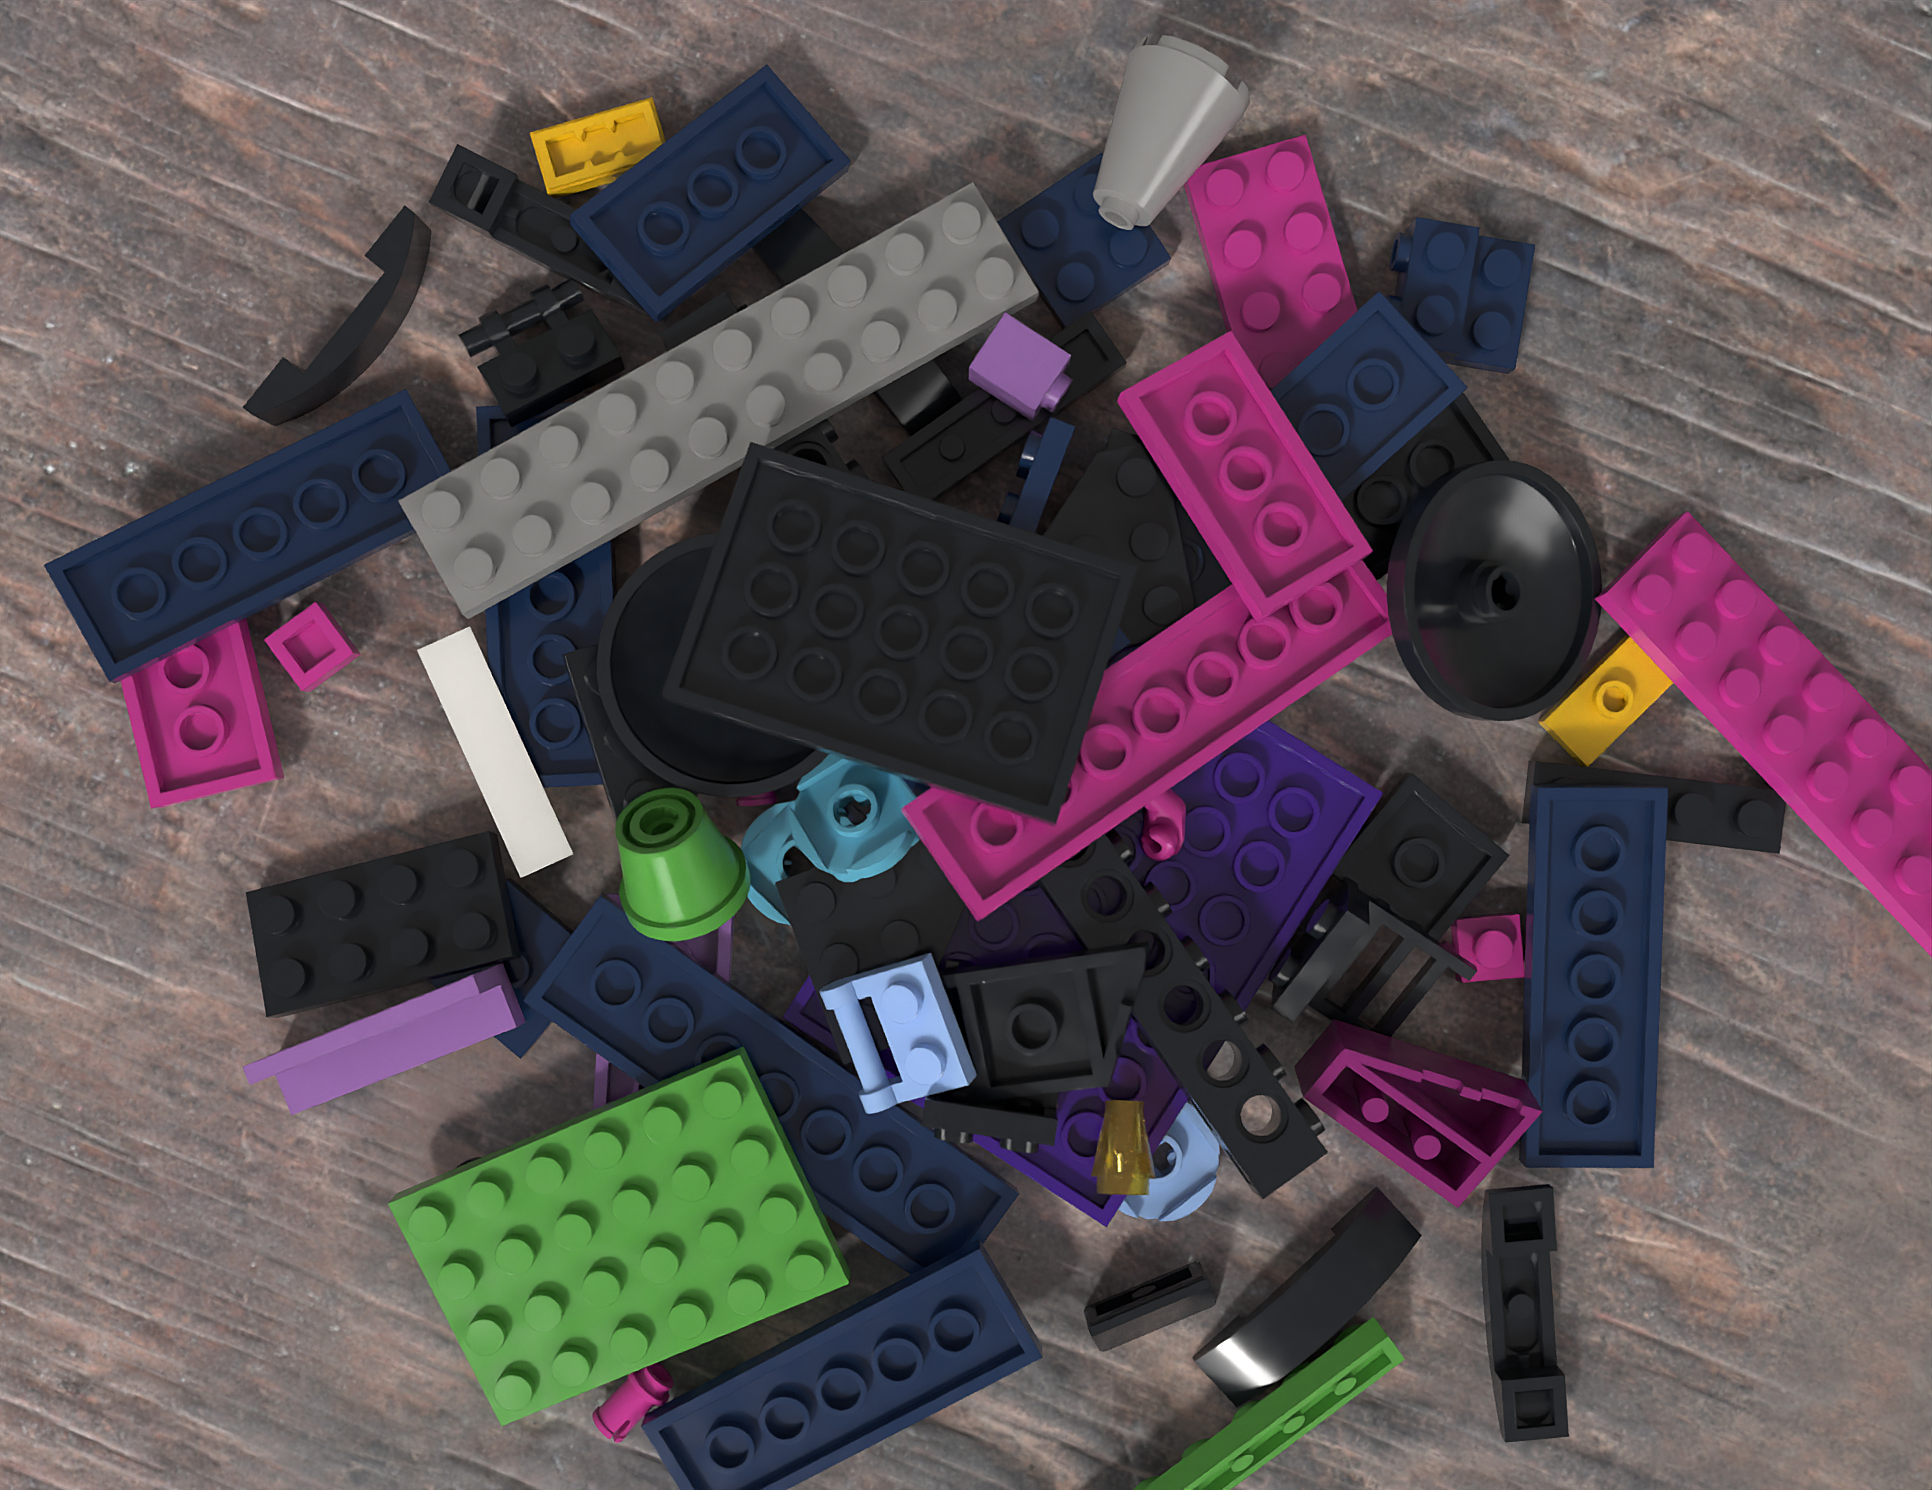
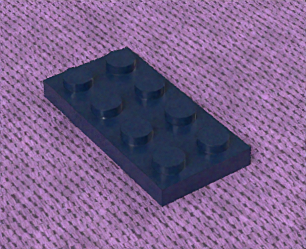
(710, 193)

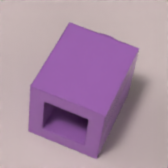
(1021, 368)

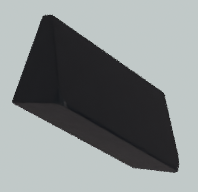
(1149, 1306)

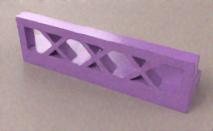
(392, 1040)

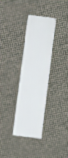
(495, 752)

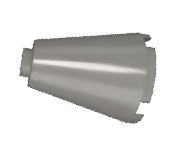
(1163, 127)

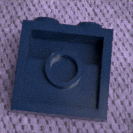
(1462, 292)

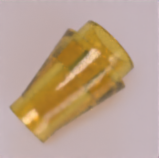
(1123, 1151)

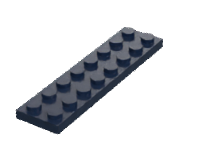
(666, 1012)

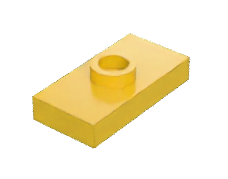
(596, 147)
(1605, 701)

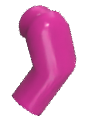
(1164, 826)

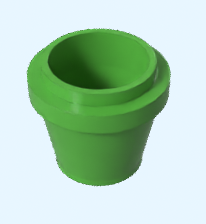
(677, 867)

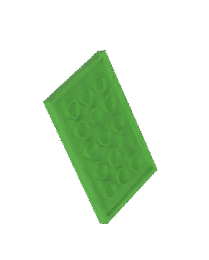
(621, 1237)

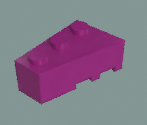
(1417, 1106)

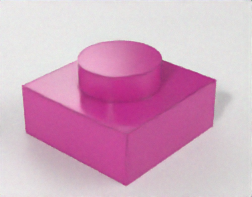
(312, 647)
(1491, 944)

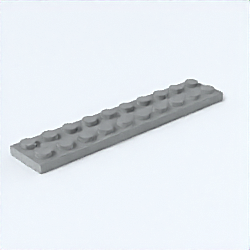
(703, 402)

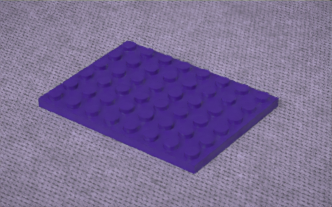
(1254, 856)

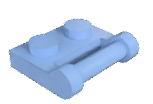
(916, 1025)

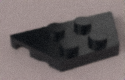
(1046, 1019)

